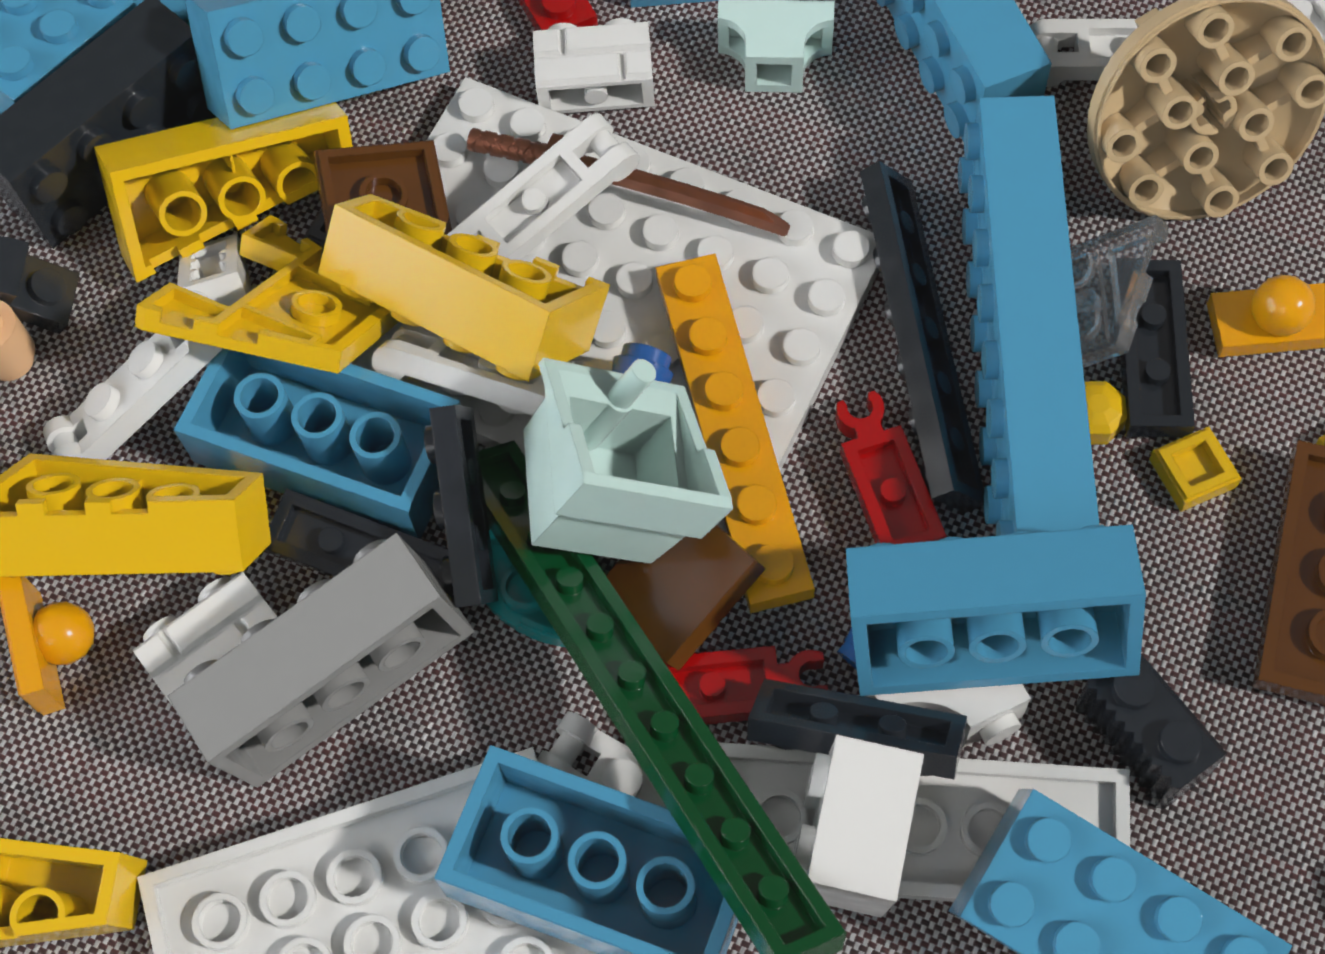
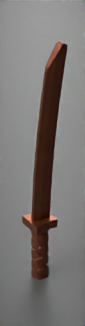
(641, 181)

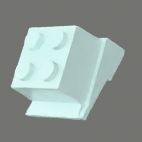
(618, 464)

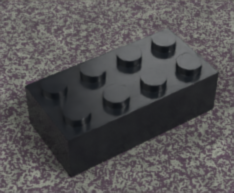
(118, 87)

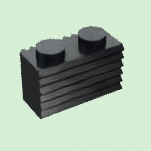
(1151, 732)

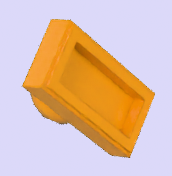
(1270, 319)
(41, 640)

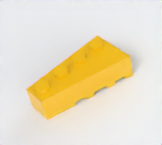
(202, 179)
(460, 286)
(128, 518)
(65, 892)

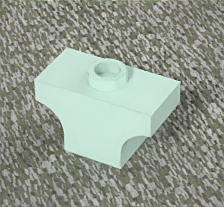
(775, 39)

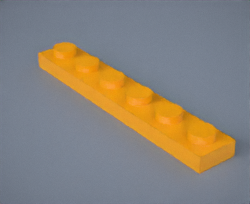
(735, 428)

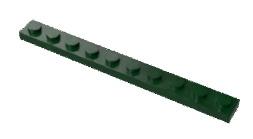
(662, 729)

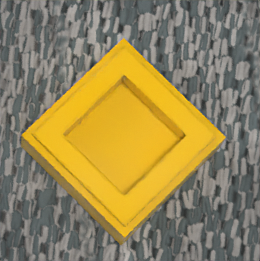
(1195, 469)

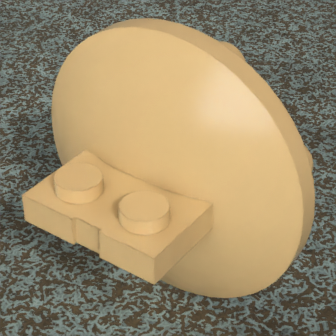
(1207, 106)

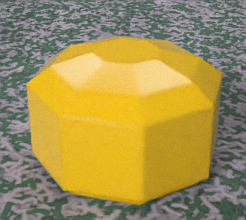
(1105, 411)

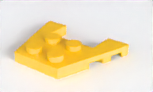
(286, 318)

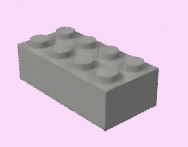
(319, 662)

